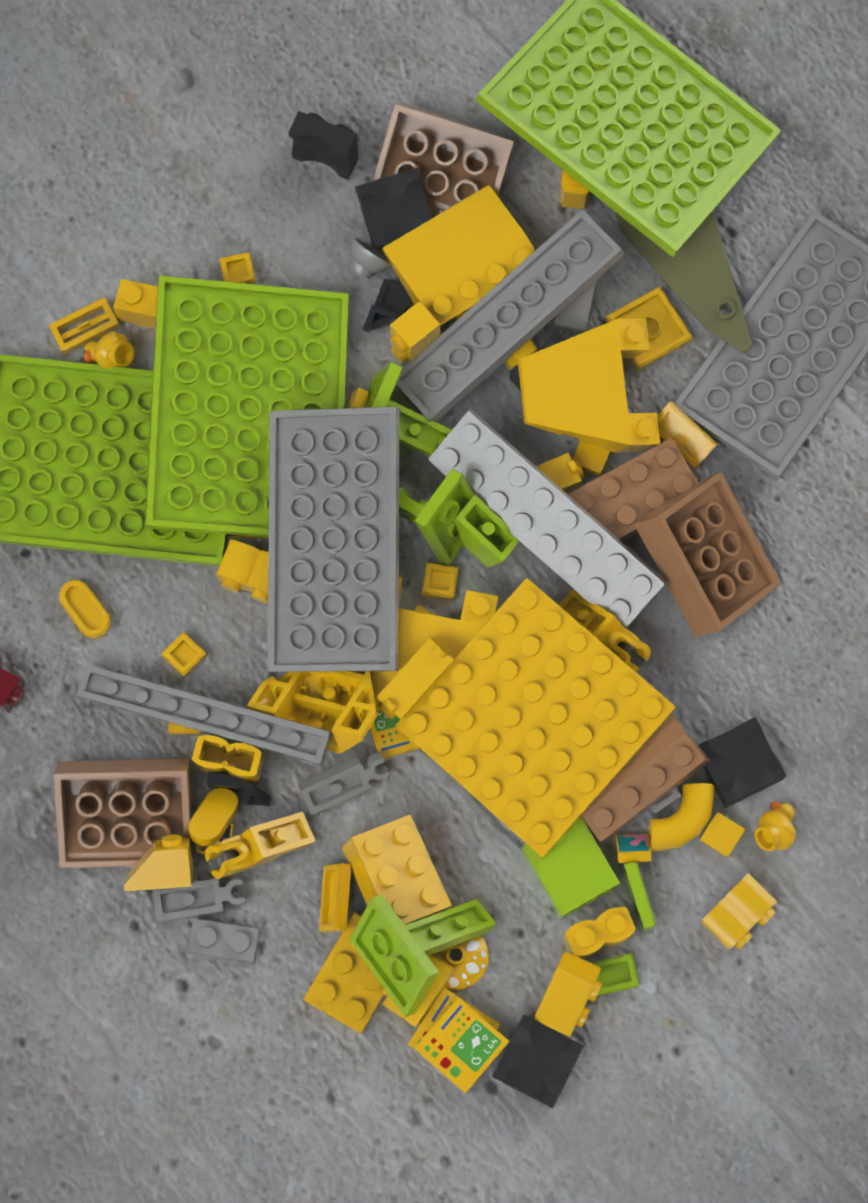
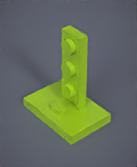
(414, 429)
(437, 515)
(401, 951)

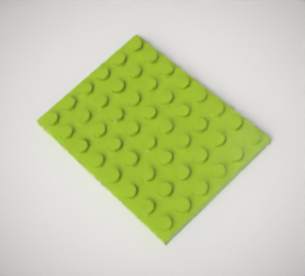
(629, 118)
(217, 373)
(80, 463)

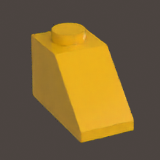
(163, 866)

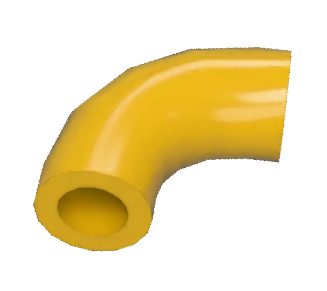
(686, 822)

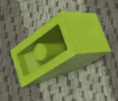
(484, 532)

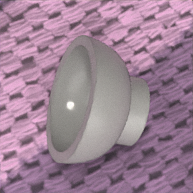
(367, 259)

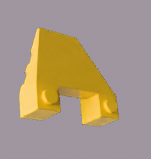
(582, 391)
(447, 632)

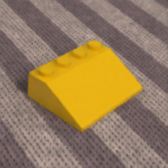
(459, 254)

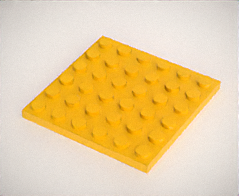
(535, 717)

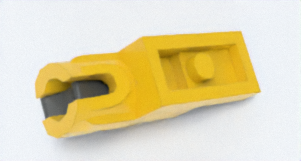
(607, 630)
(259, 845)

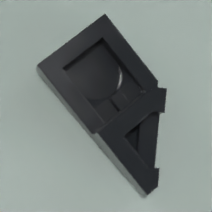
(389, 306)
(248, 792)

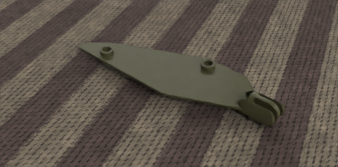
(699, 279)

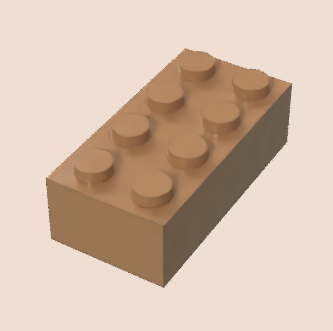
(636, 489)

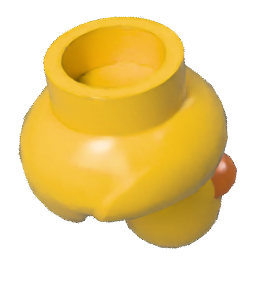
(109, 351)
(775, 827)

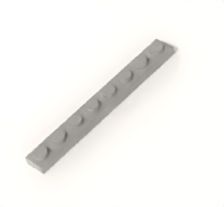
(205, 715)

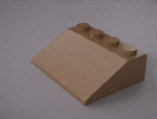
(449, 155)
(708, 555)
(651, 775)
(119, 809)

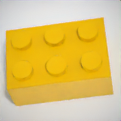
(397, 865)

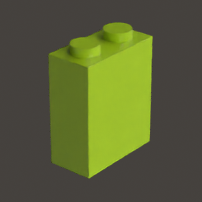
(573, 871)

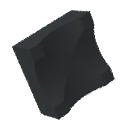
(324, 143)
(393, 206)
(741, 763)
(538, 1061)

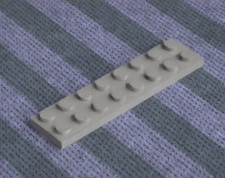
(508, 316)
(548, 520)

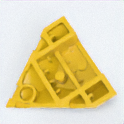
(322, 700)

